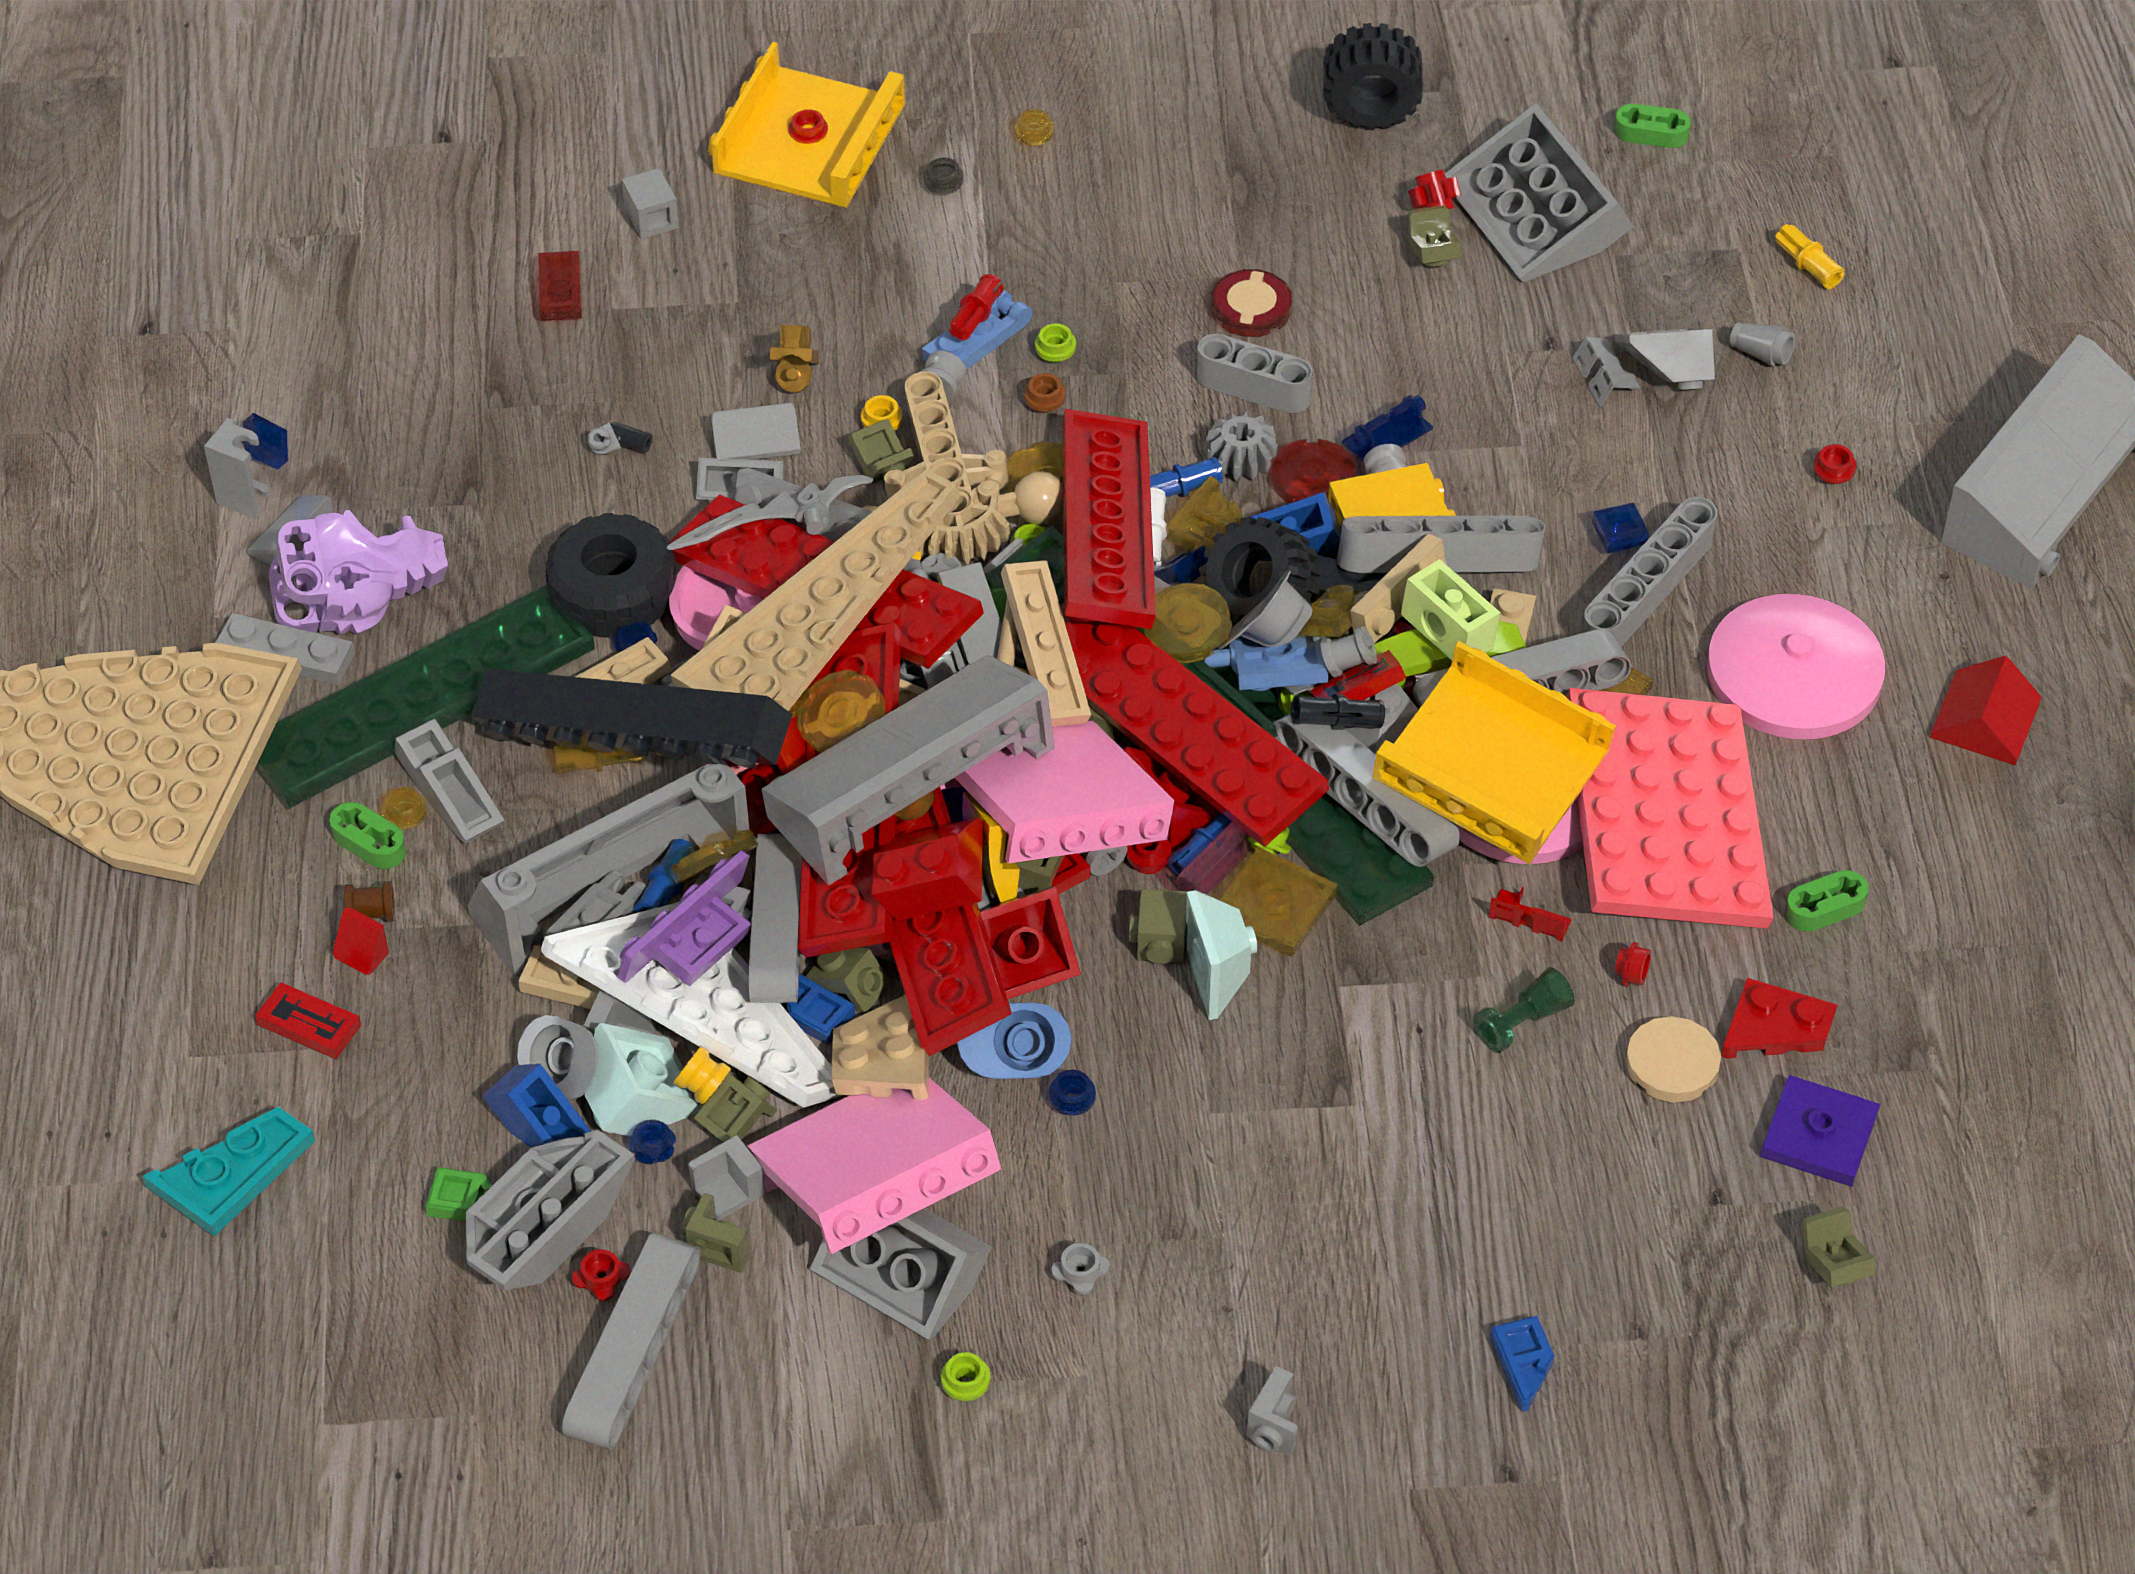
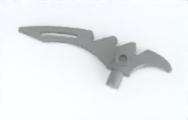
(807, 507)

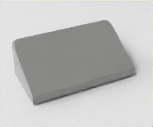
(756, 432)
(720, 475)
(301, 509)

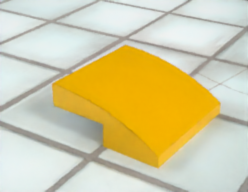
(998, 874)

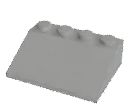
(1537, 198)

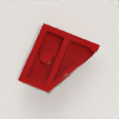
(1778, 1021)

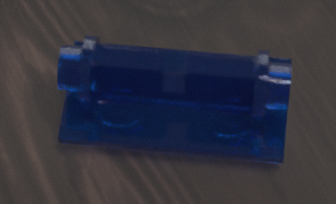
(1397, 427)

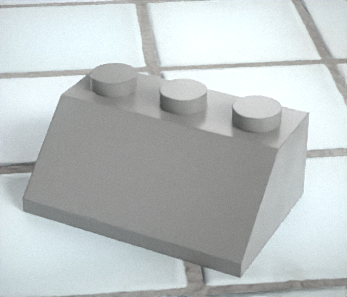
(909, 1270)

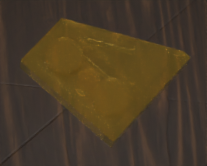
(1203, 517)

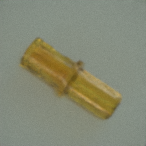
(589, 758)

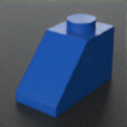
(1311, 518)
(534, 1106)

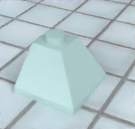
(1217, 949)
(636, 1081)

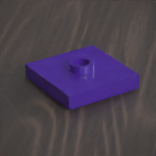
(1820, 1130)

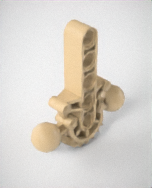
(979, 515)

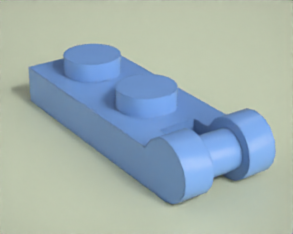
(987, 334)

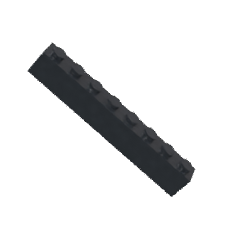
(632, 717)

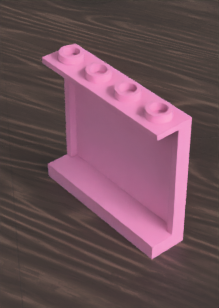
(1071, 798)
(876, 1160)

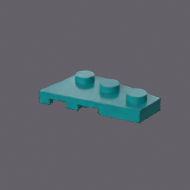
(225, 1178)

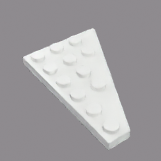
(709, 1013)

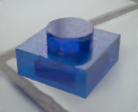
(272, 441)
(1620, 527)
(1183, 567)

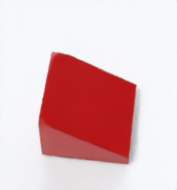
(360, 941)

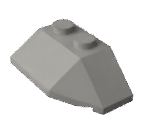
(545, 1208)

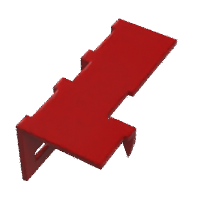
(1508, 908)

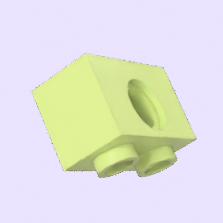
(1449, 610)

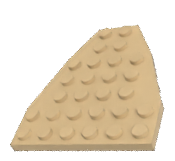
(140, 749)

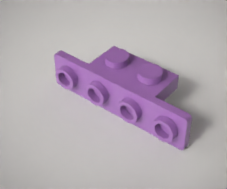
(694, 932)

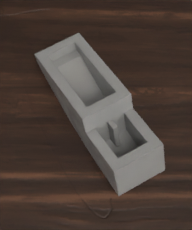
(447, 781)

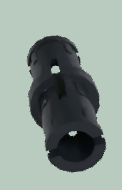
(1339, 713)

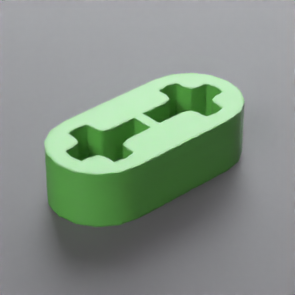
(1652, 125)
(372, 830)
(1828, 904)

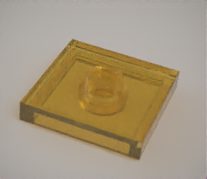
(1279, 900)

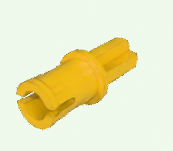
(1810, 256)

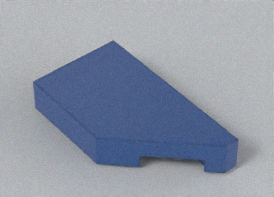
(819, 1010)
(1524, 1357)

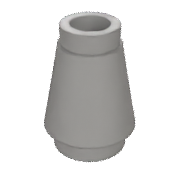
(1765, 342)

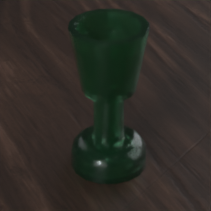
(1542, 998)

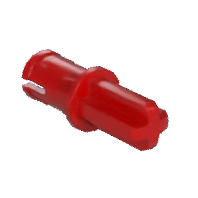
(975, 307)

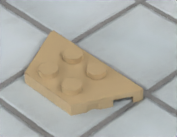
(880, 1054)

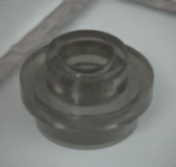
(943, 176)

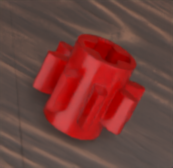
(1434, 190)

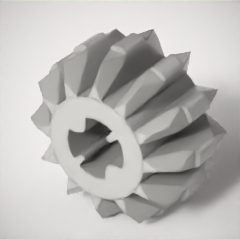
(1242, 445)

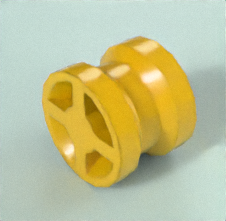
(701, 1075)

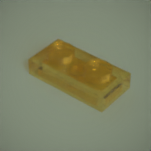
(1332, 612)

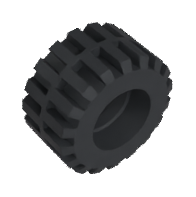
(1369, 53)
(1240, 550)

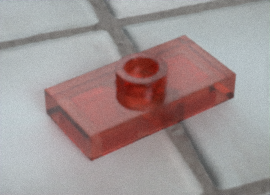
(560, 285)

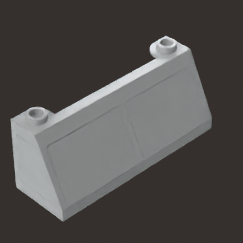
(2044, 465)
(906, 756)
(697, 808)

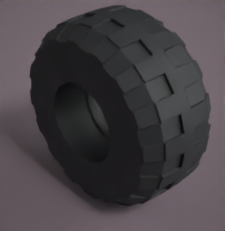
(608, 547)

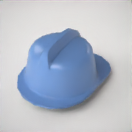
(1020, 1046)

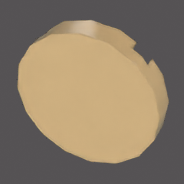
(1673, 1059)

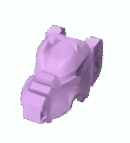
(350, 571)

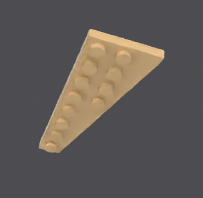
(807, 619)

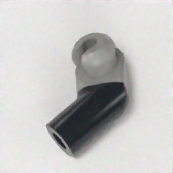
(618, 436)

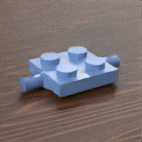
(1266, 667)

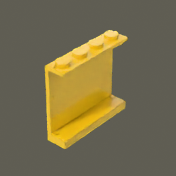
(757, 142)
(1496, 753)

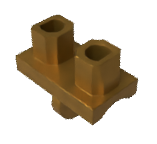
(794, 357)

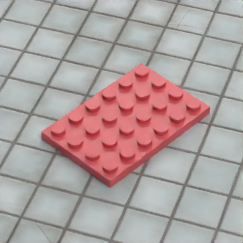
(1673, 814)

